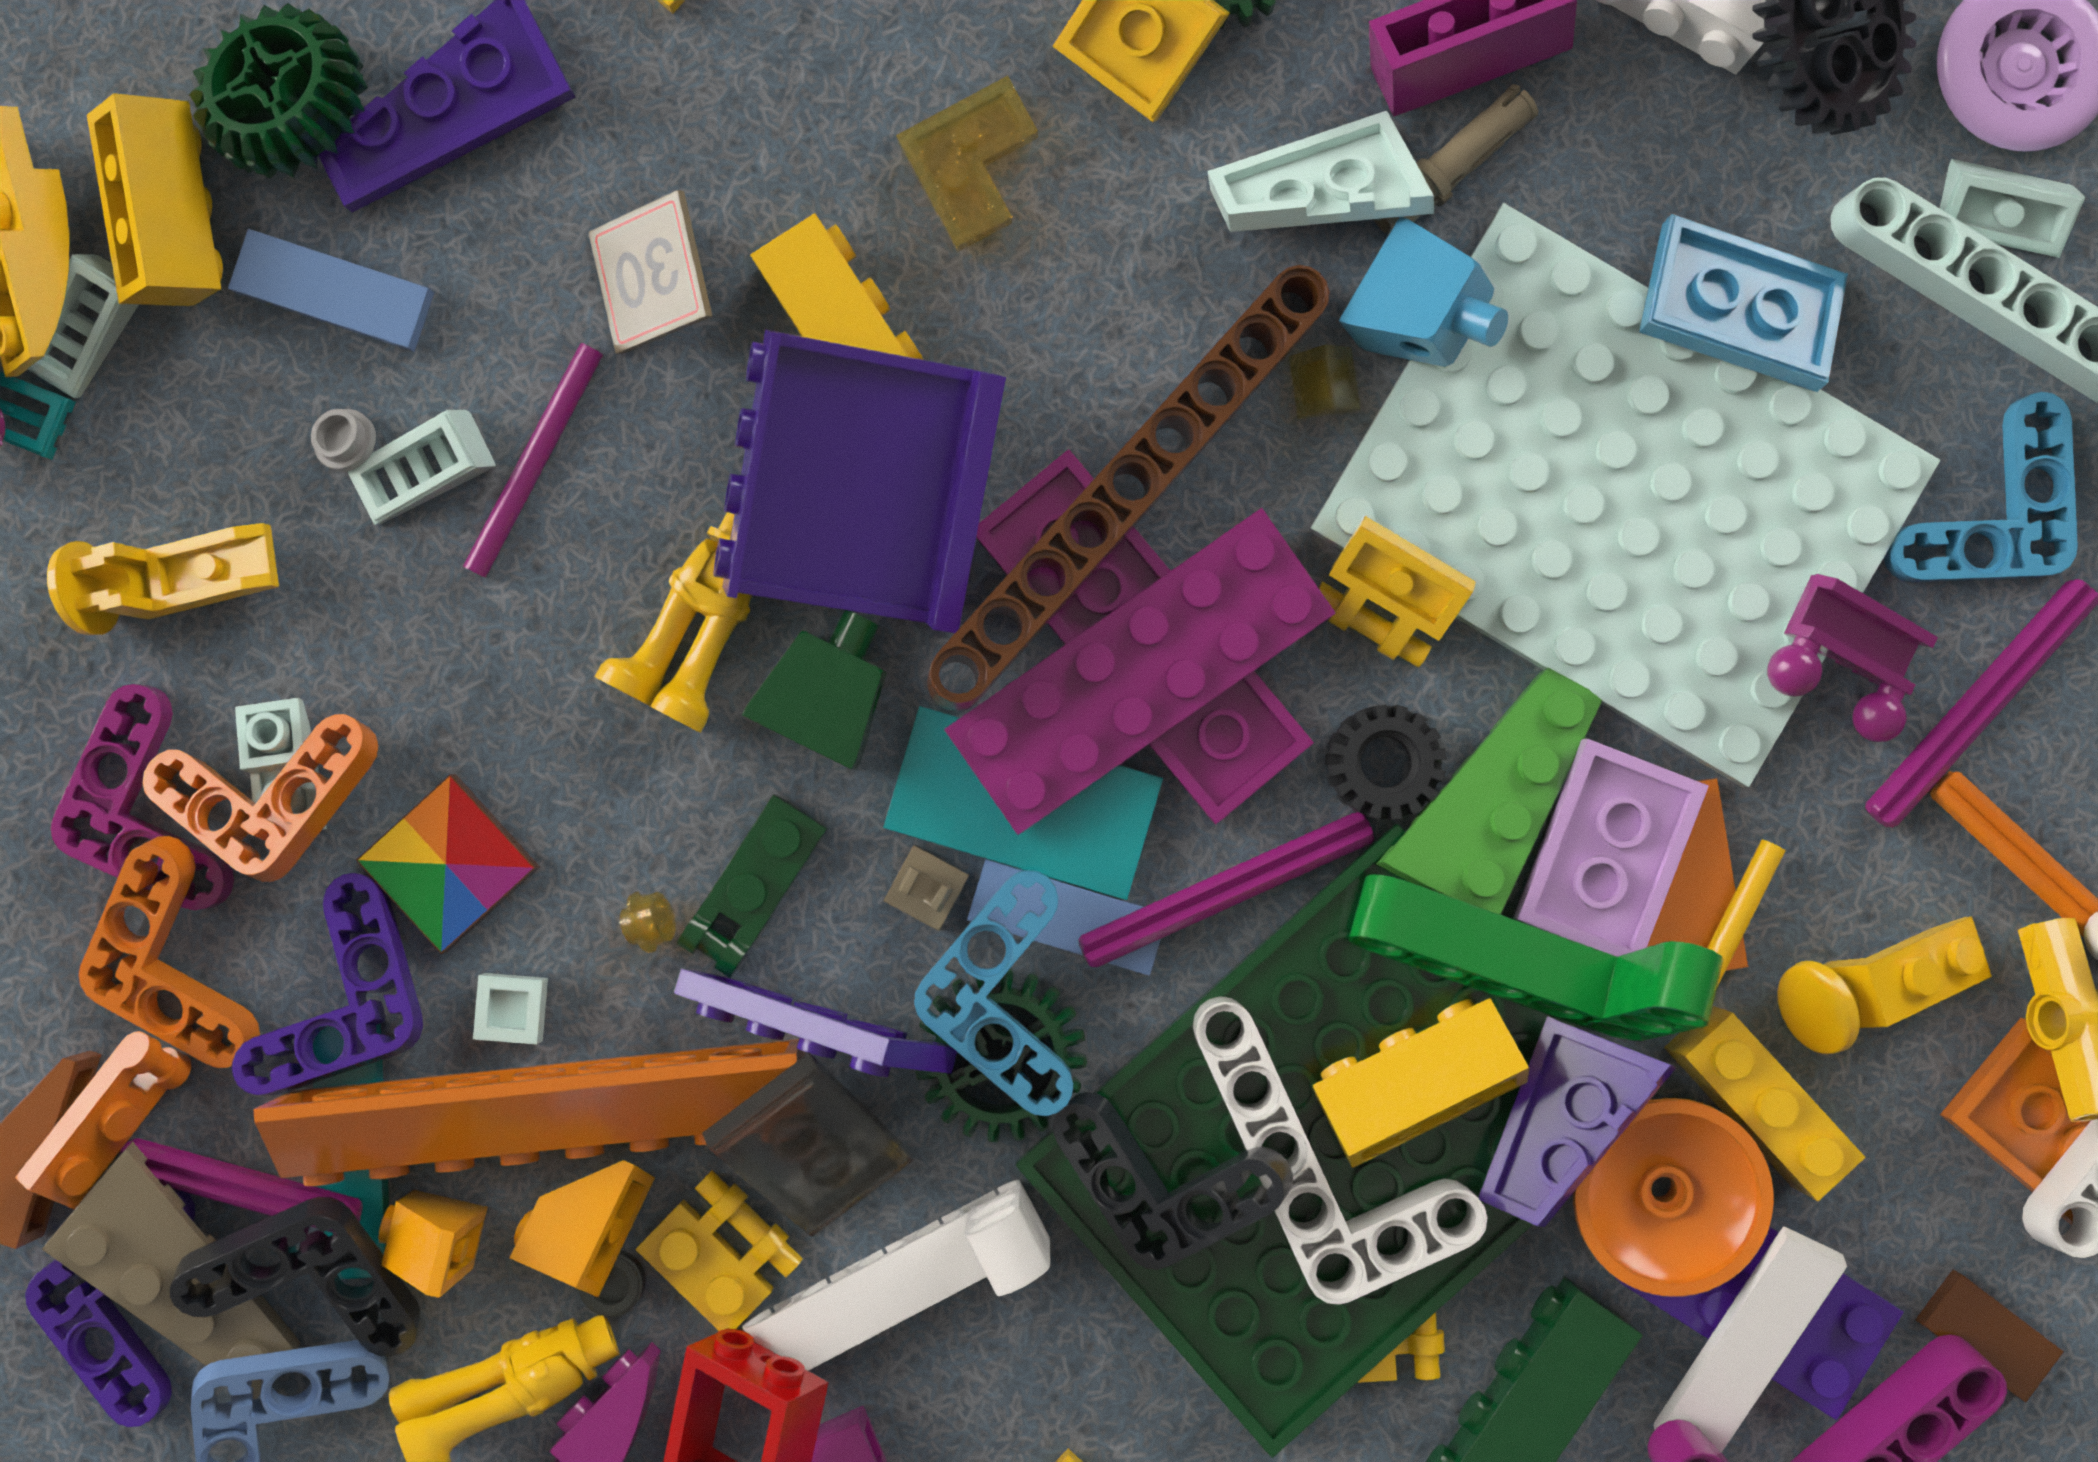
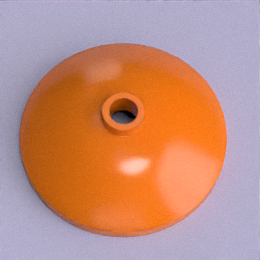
(1706, 1221)

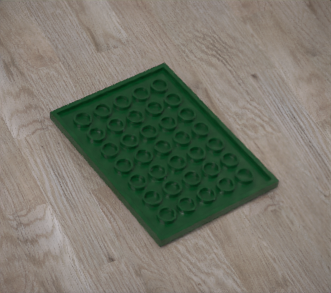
(1243, 1302)

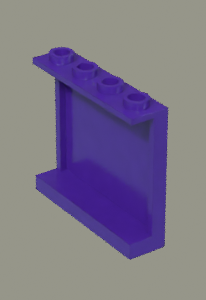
(859, 480)

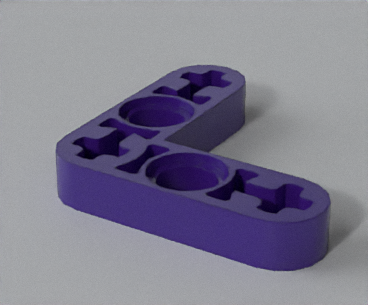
(358, 1019)
(67, 1328)

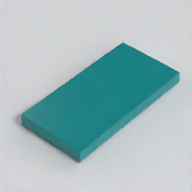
(1084, 842)

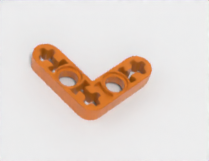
(271, 816)
(145, 974)

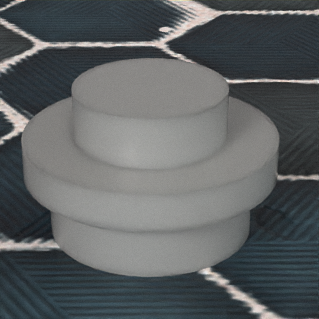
(343, 439)

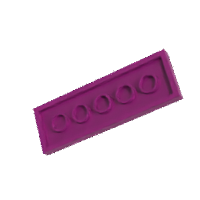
(1139, 671)
(1218, 750)

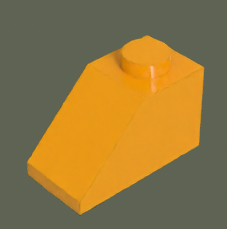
(582, 1226)
(431, 1240)

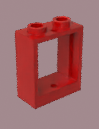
(758, 1373)

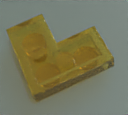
(951, 157)

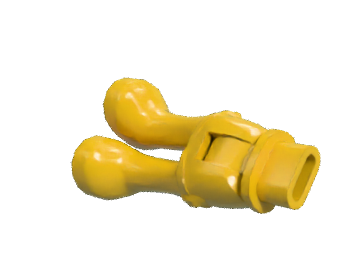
(691, 591)
(535, 1375)

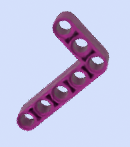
(1907, 1418)

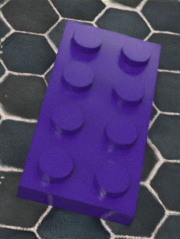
(1830, 1352)

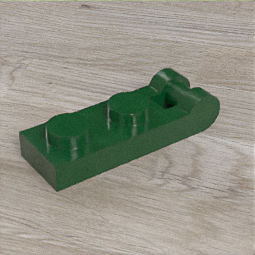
(753, 883)

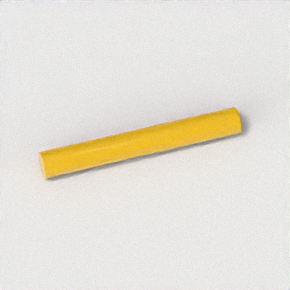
(1745, 901)

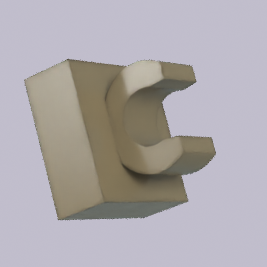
(926, 887)

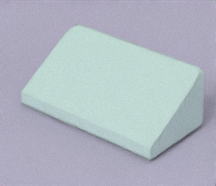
(2012, 206)

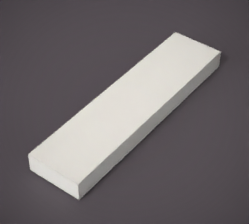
(1755, 1336)

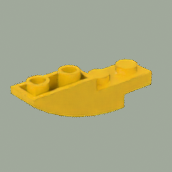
(31, 250)

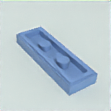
(331, 290)
(1076, 914)

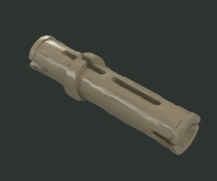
(1472, 146)

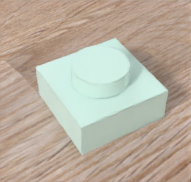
(510, 1008)

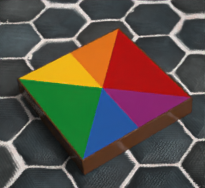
(448, 863)

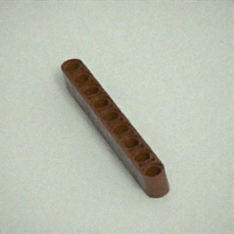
(1144, 459)

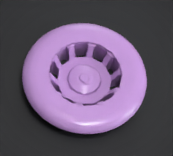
(2021, 70)

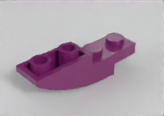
(610, 1423)

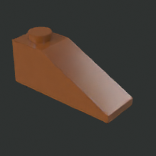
(23, 1130)

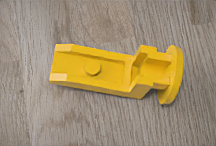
(115, 579)
(1835, 999)

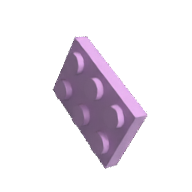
(1610, 850)

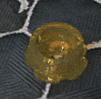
(647, 920)

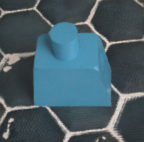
(1423, 300)

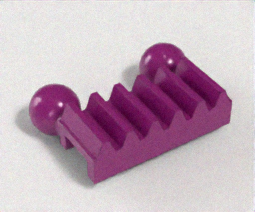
(1858, 635)

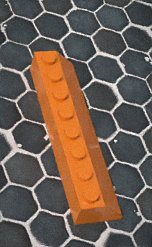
(513, 1112)

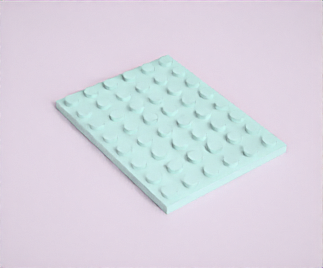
(1628, 498)

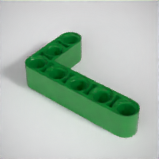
(1624, 996)

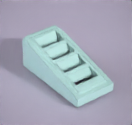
(102, 334)
(466, 443)

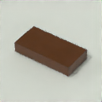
(1993, 1331)

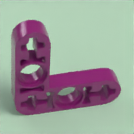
(112, 807)

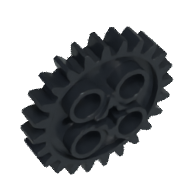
(1843, 74)

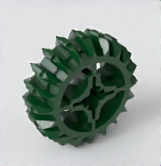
(278, 91)
(1048, 1025)

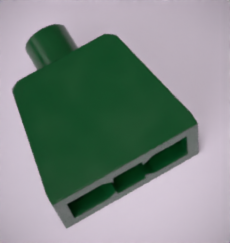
(824, 692)

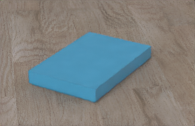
(1744, 303)

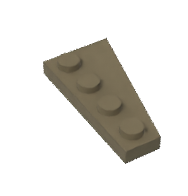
(128, 1247)

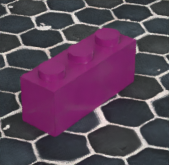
(1458, 44)

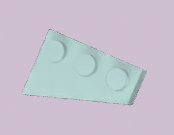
(1324, 179)

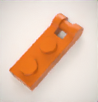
(103, 1118)

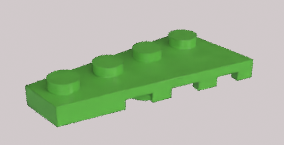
(1495, 804)

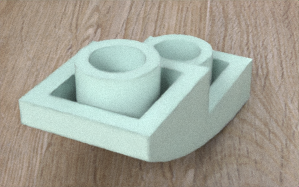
(267, 741)

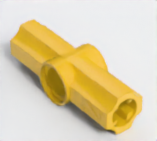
(2064, 1010)

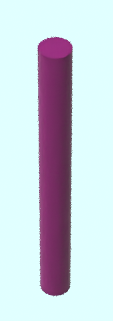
(533, 460)

